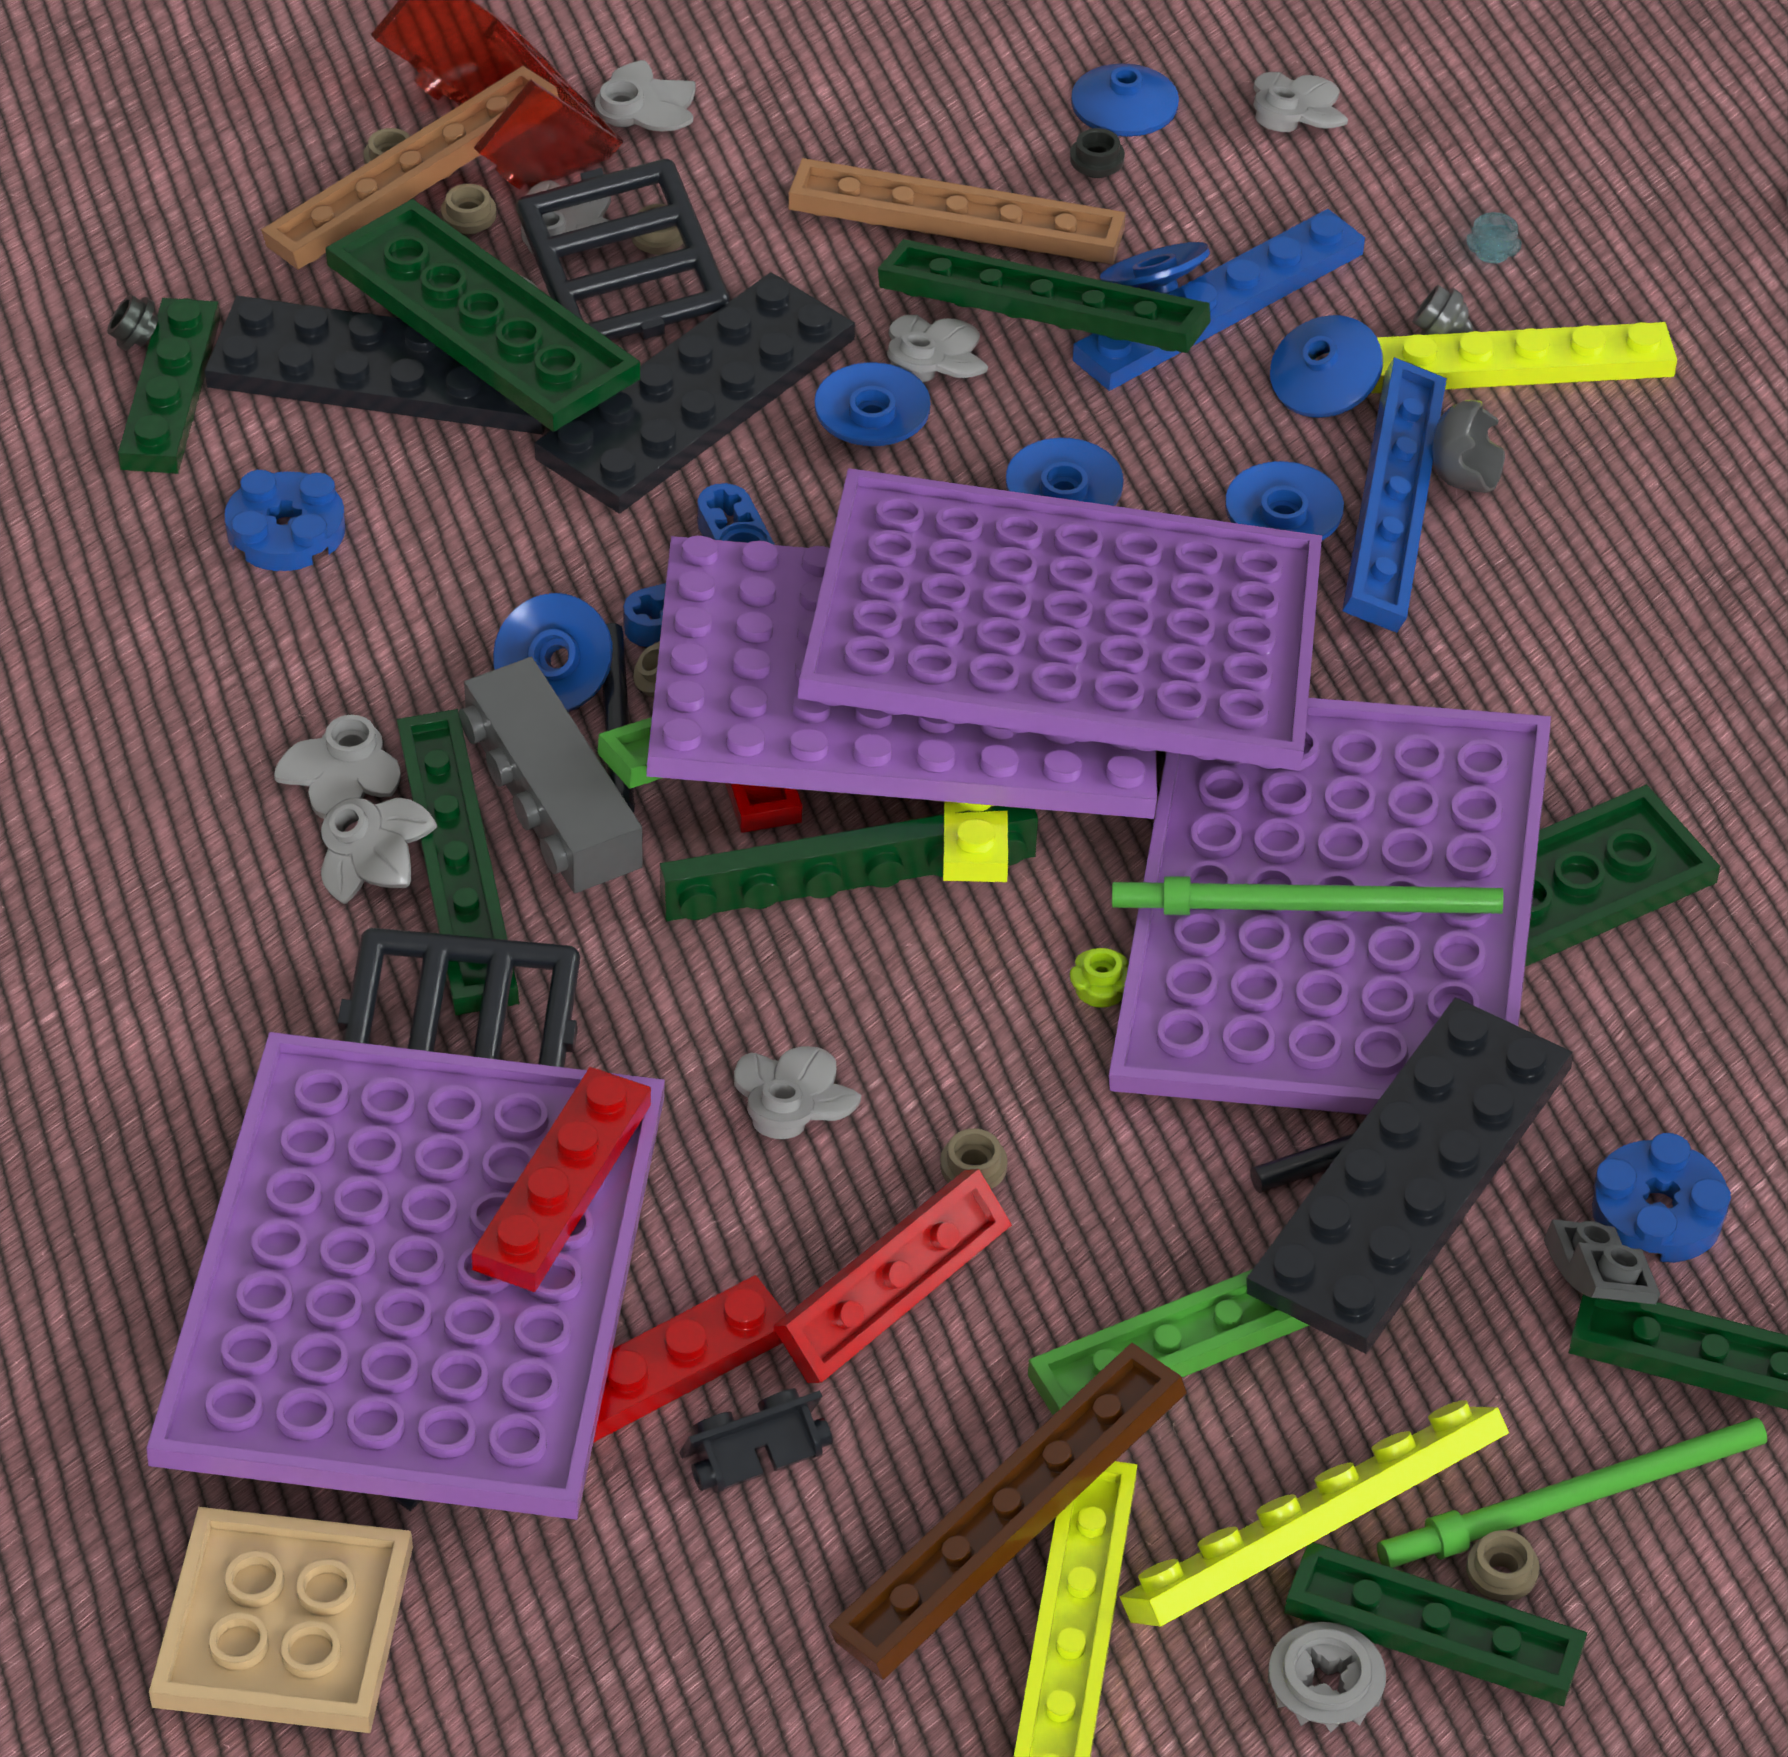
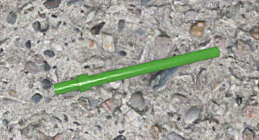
(1179, 895)
(1452, 1533)

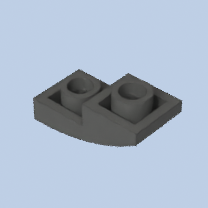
(1598, 1263)

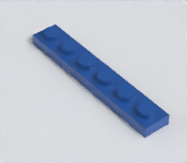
(1234, 292)
(1394, 496)

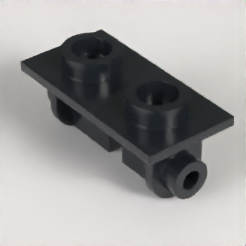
(729, 1445)

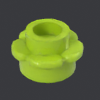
(1099, 977)

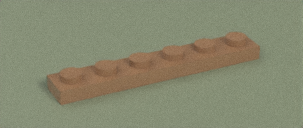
(394, 175)
(957, 211)

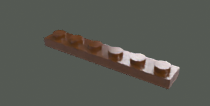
(1007, 1510)

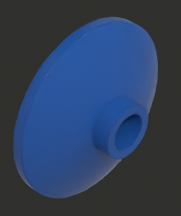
(1125, 99)
(1158, 268)
(1328, 384)
(872, 404)
(1066, 471)
(1285, 498)
(555, 623)

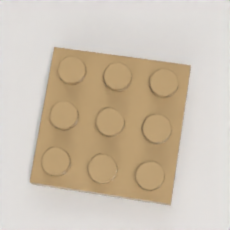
(282, 1620)

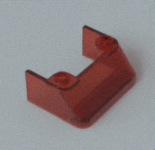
(467, 49)

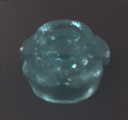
(1494, 237)

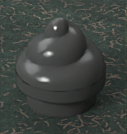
(1443, 313)

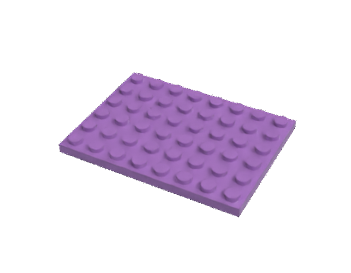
(1066, 619)
(733, 712)
(1333, 1000)
(342, 1297)

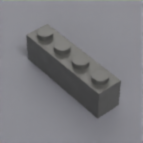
(551, 775)

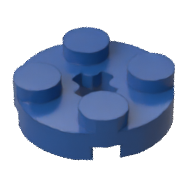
(267, 496)
(1667, 1168)

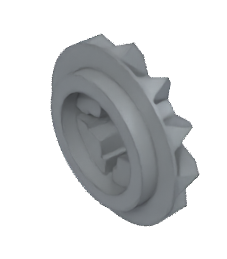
(1333, 1650)

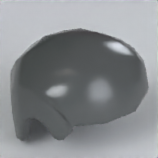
(1463, 449)

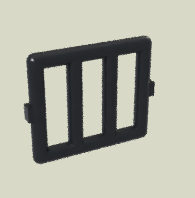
(679, 212)
(437, 950)

